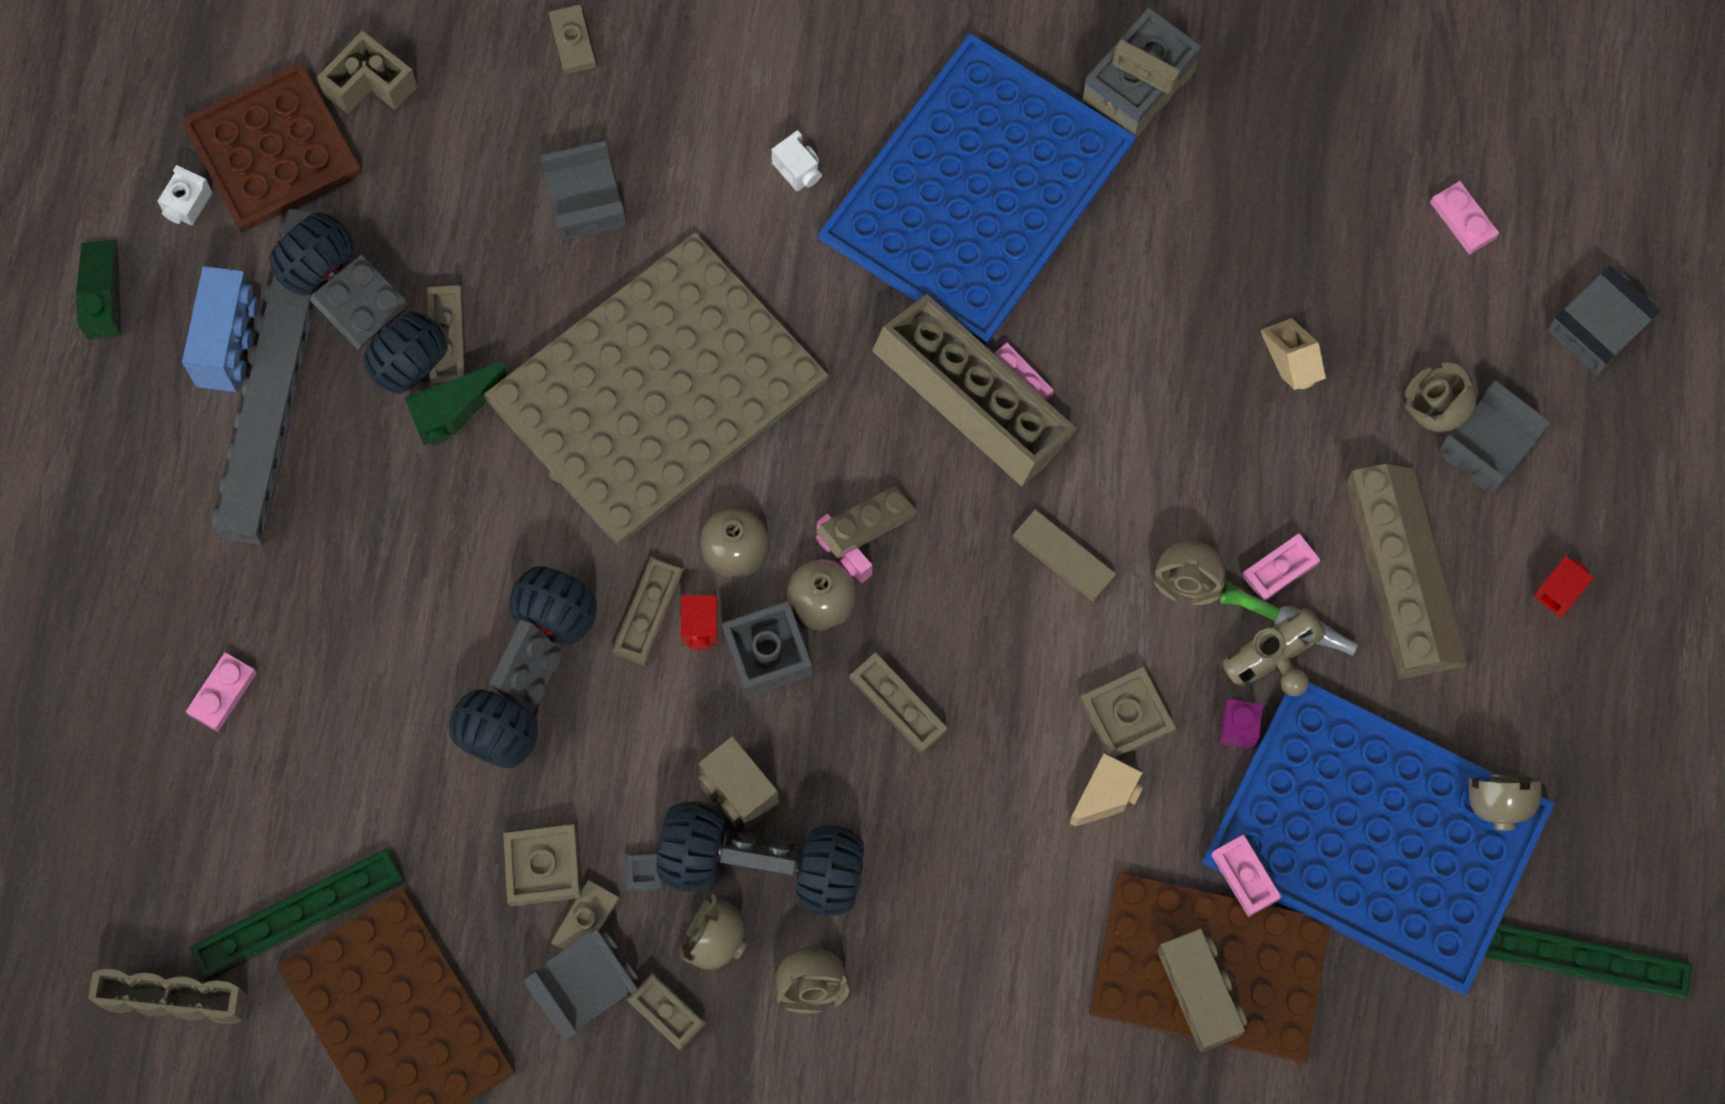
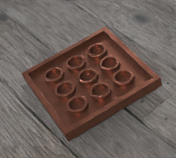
(271, 147)

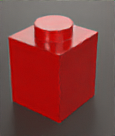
(1564, 586)
(699, 621)

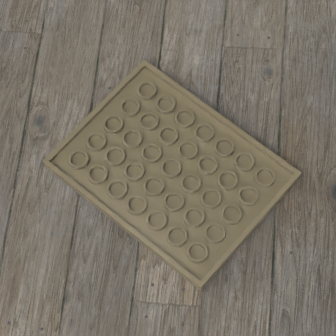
(656, 388)

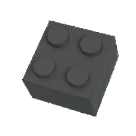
(767, 650)

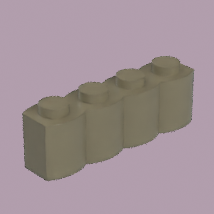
(159, 997)

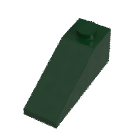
(98, 290)
(450, 405)

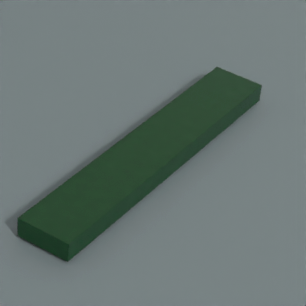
(295, 914)
(1590, 961)

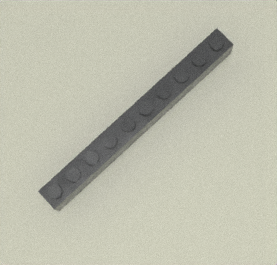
(266, 409)

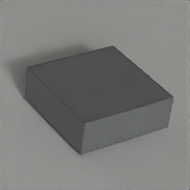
(642, 873)

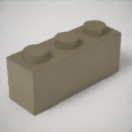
(1202, 990)

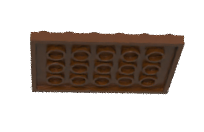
(1269, 958)
(394, 1011)

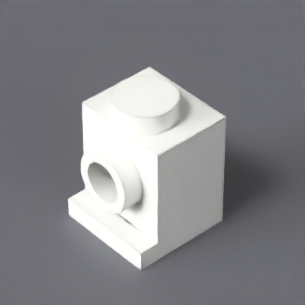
(796, 162)
(191, 204)

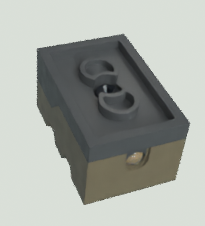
(1125, 97)

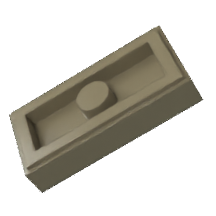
(572, 39)
(1146, 66)
(585, 915)
(666, 1012)

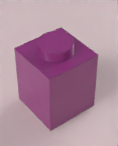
(1240, 724)

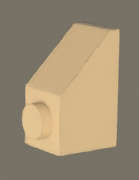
(1294, 354)
(1108, 791)

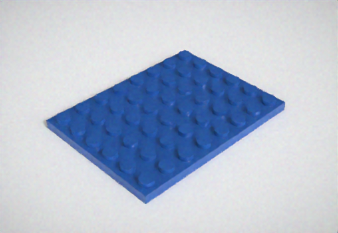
(977, 188)
(1378, 836)

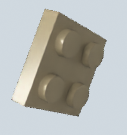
(1127, 713)
(542, 865)

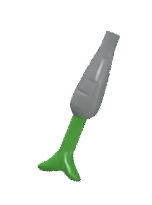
(1236, 596)

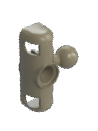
(1254, 656)

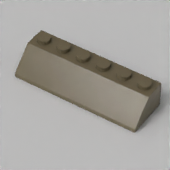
(973, 389)
(1405, 570)

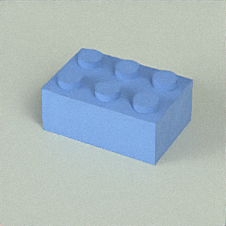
(220, 329)

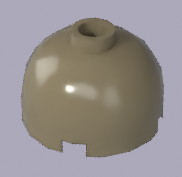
(1441, 398)
(736, 554)
(1191, 571)
(822, 607)
(1504, 799)
(715, 935)
(810, 979)

